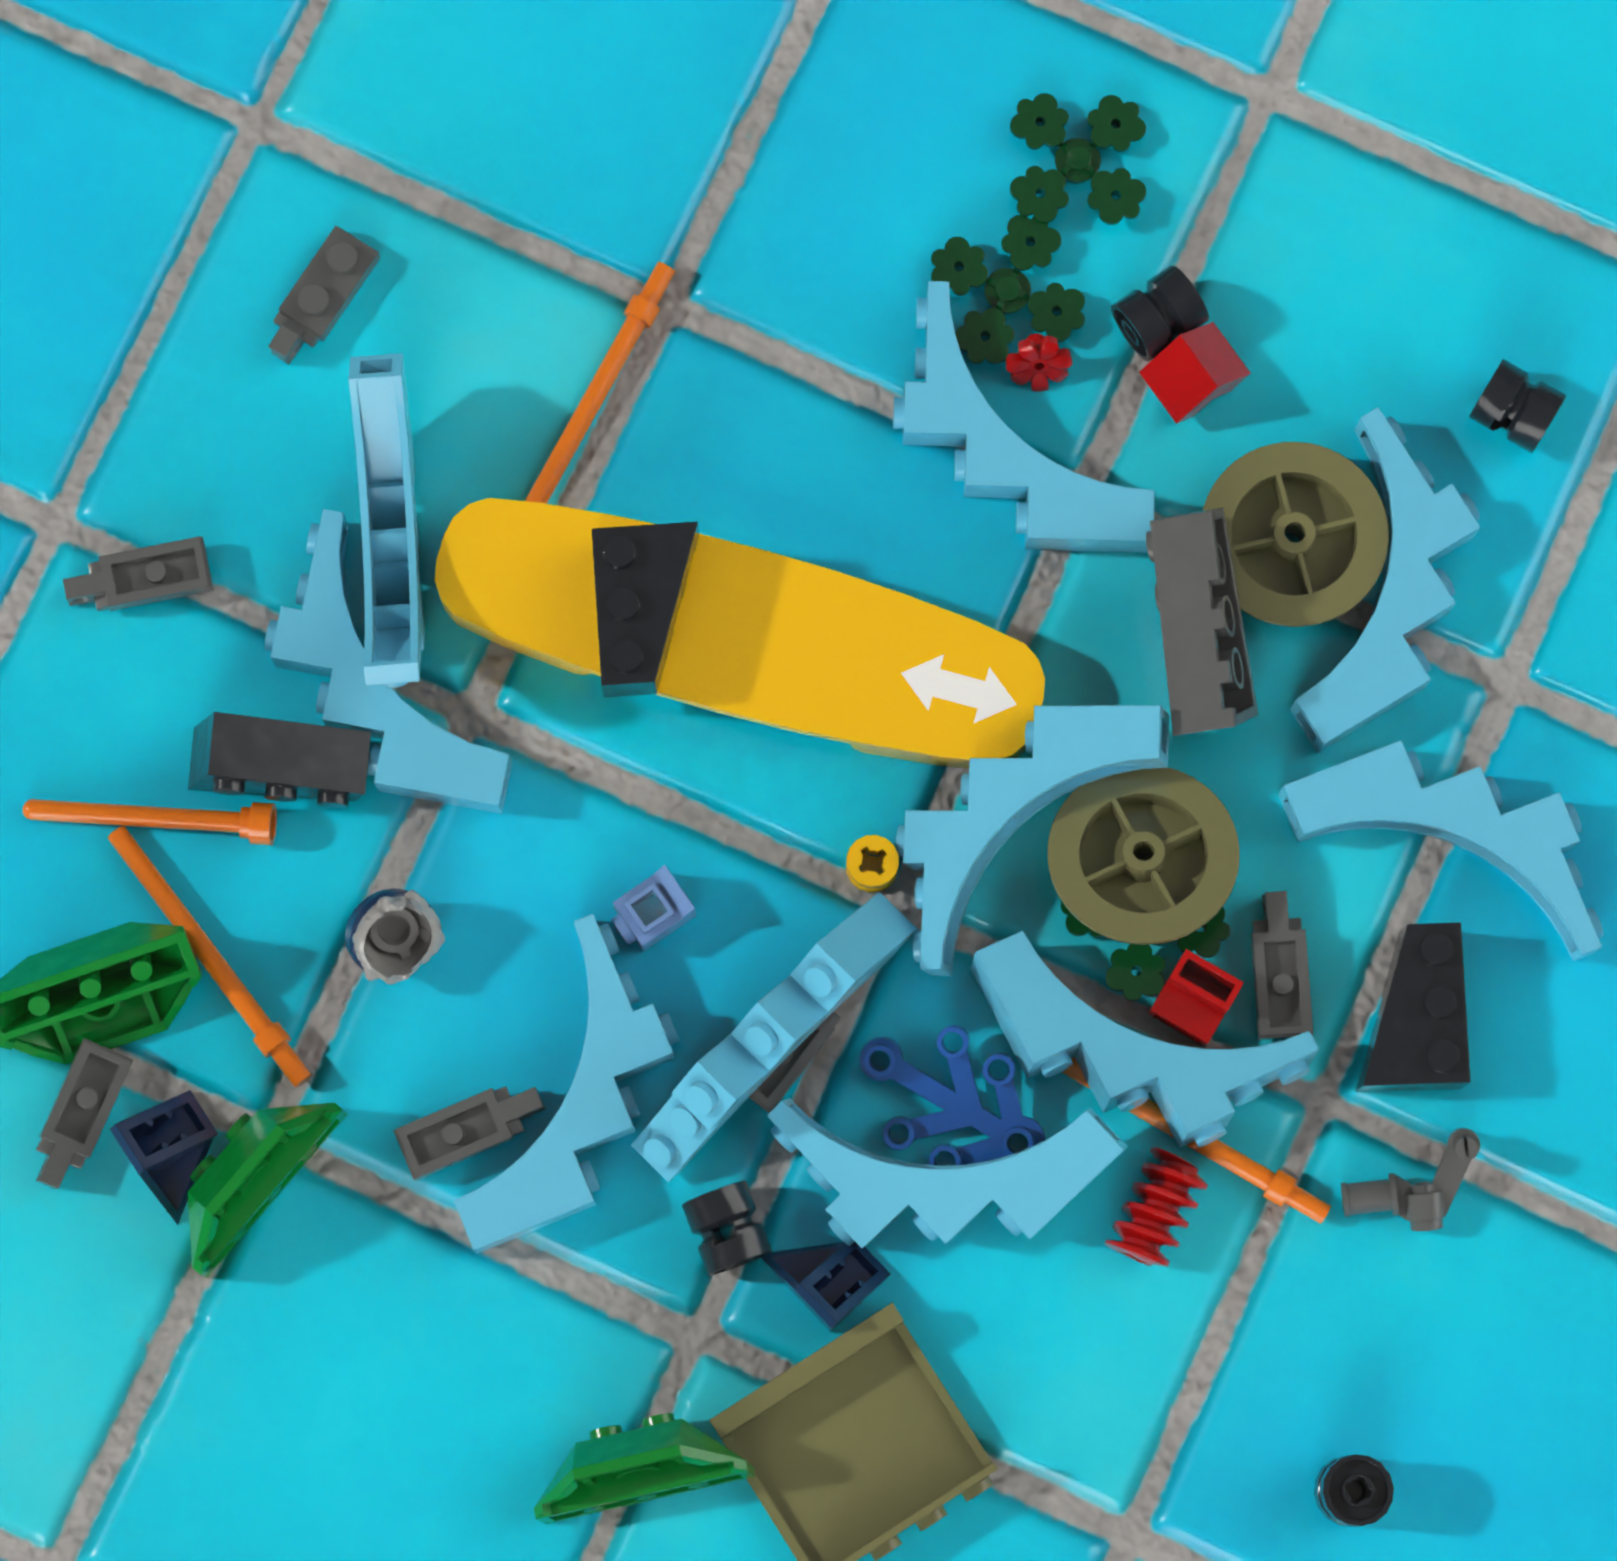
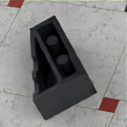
(279, 759)

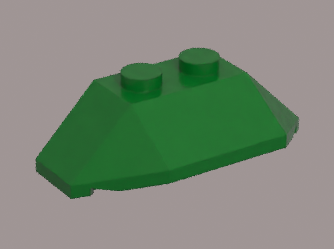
(97, 989)
(251, 1174)
(637, 1467)

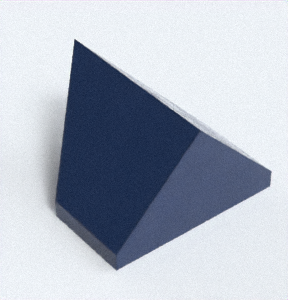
(167, 1147)
(829, 1277)

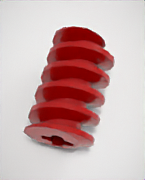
(1157, 1209)

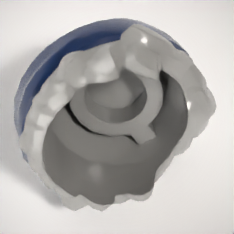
(393, 934)

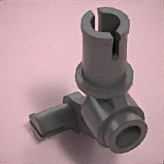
(1418, 1202)

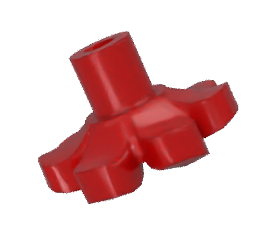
(1038, 361)

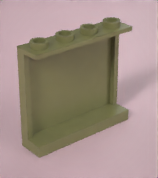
(856, 1444)

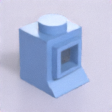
(652, 910)

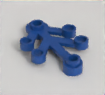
(959, 1106)

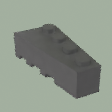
(1201, 622)

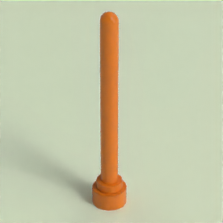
(252, 823)

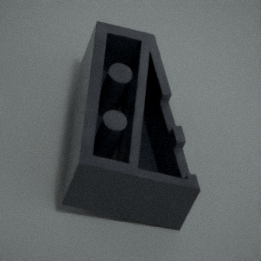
(638, 597)
(1421, 1016)

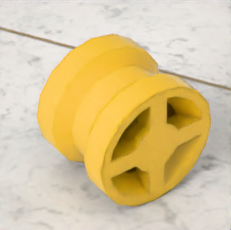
(870, 877)

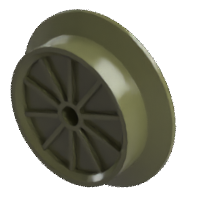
(1329, 509)
(1153, 817)

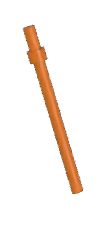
(640, 314)
(270, 1036)
(1278, 1186)

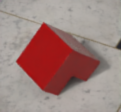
(1194, 371)
(1195, 998)

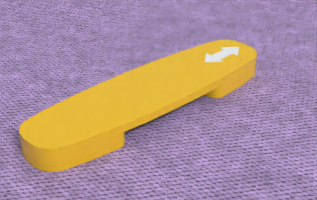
(754, 637)

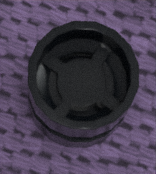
(1165, 309)
(1517, 406)
(720, 1210)
(1353, 1490)

